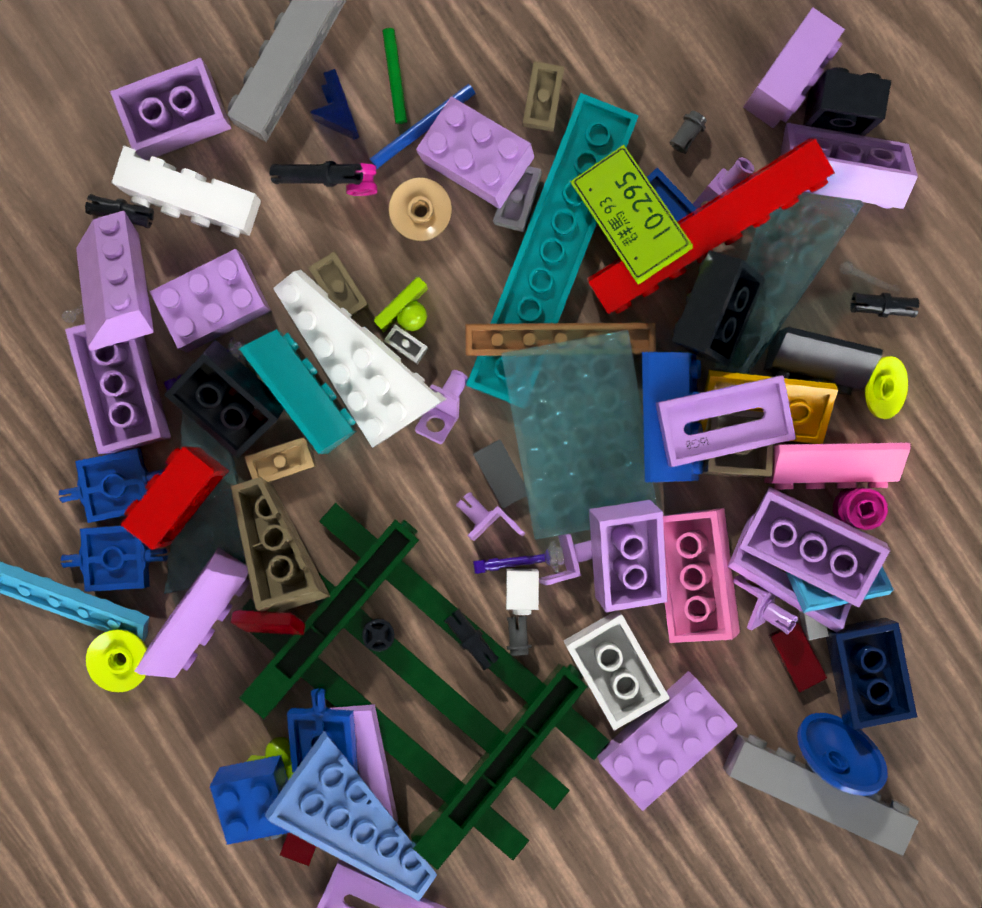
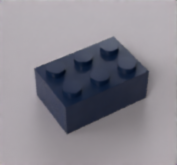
(871, 673)

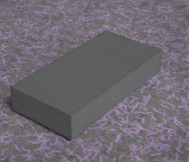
(501, 473)

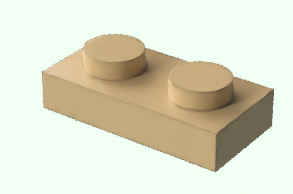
(281, 460)

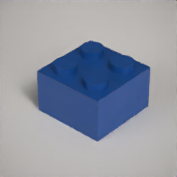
(245, 794)

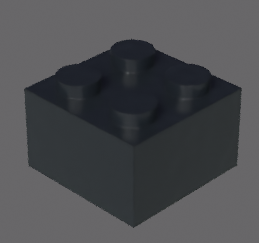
(847, 101)

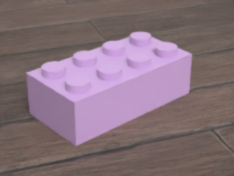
(118, 393)
(666, 741)

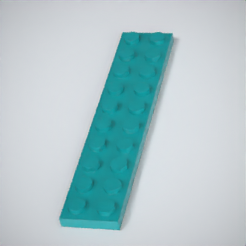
(556, 232)

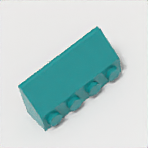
(299, 390)

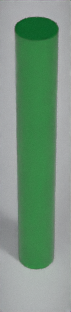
(394, 76)

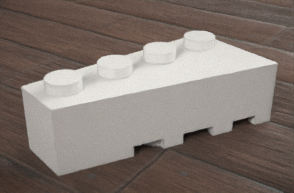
(185, 193)

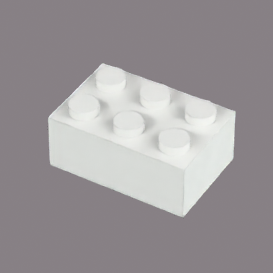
(616, 669)

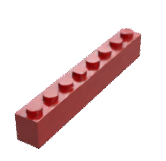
(723, 220)

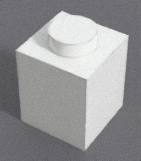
(522, 590)

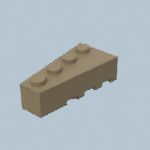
(274, 553)

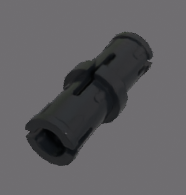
(103, 206)
(884, 305)
(471, 639)

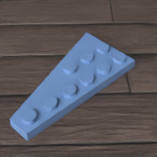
(341, 815)

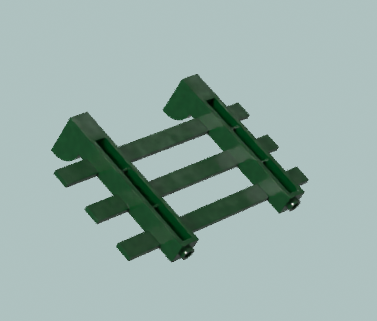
(507, 751)

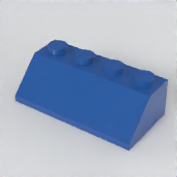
(666, 378)

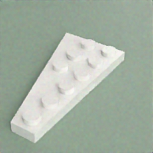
(361, 367)

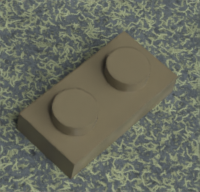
(543, 96)
(339, 285)

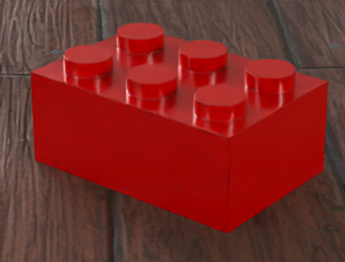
(173, 496)

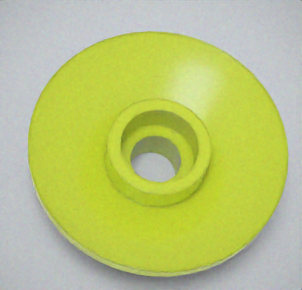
(887, 388)
(107, 669)

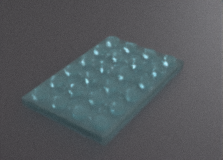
(577, 429)

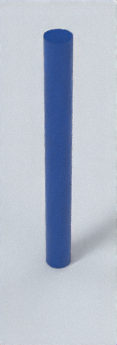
(417, 130)

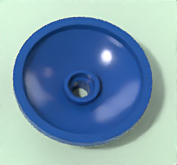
(842, 755)

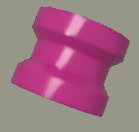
(367, 186)

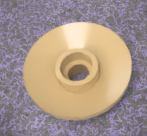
(416, 194)

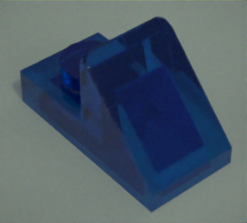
(335, 115)

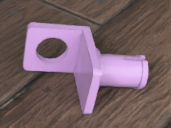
(725, 180)
(447, 410)
(482, 517)
(573, 556)
(766, 608)

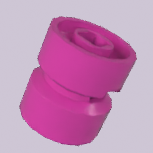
(852, 508)

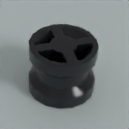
(380, 636)

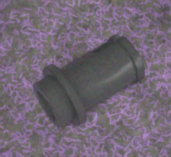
(688, 131)
(518, 638)

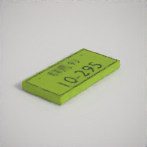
(631, 214)

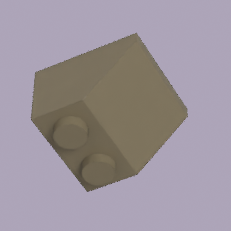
(748, 463)

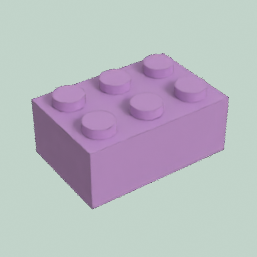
(795, 69)
(171, 109)
(475, 152)
(210, 301)
(628, 555)

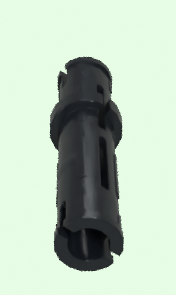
(327, 173)

